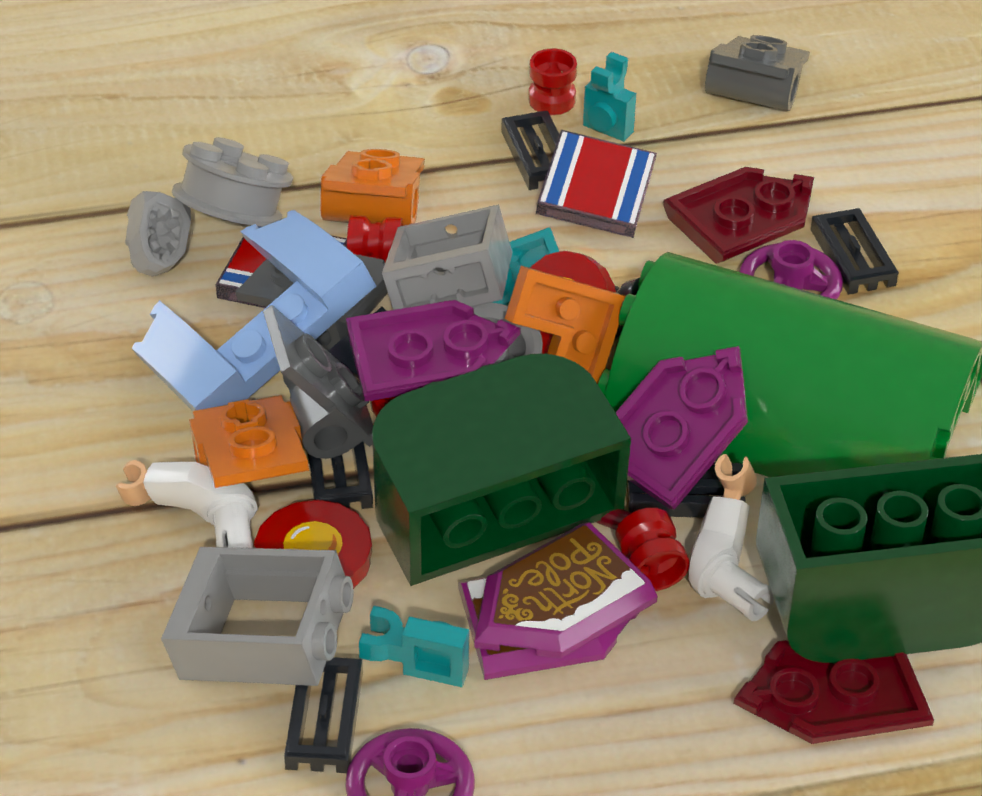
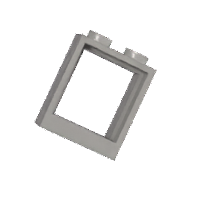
(439, 266)
(261, 574)

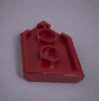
(740, 211)
(835, 699)

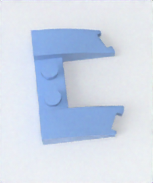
(325, 287)

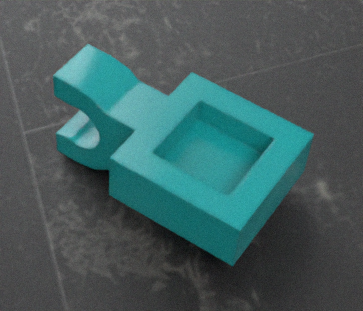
(607, 103)
(424, 647)

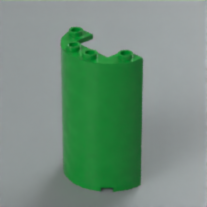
(819, 374)

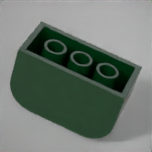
(495, 463)
(876, 558)

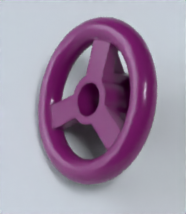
(795, 265)
(410, 763)

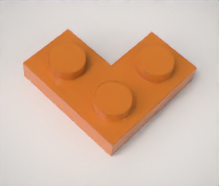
(575, 313)

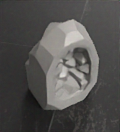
(156, 232)

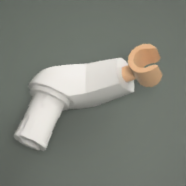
(192, 487)
(720, 543)

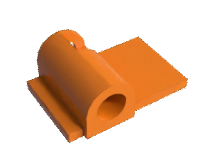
(373, 186)
(248, 440)

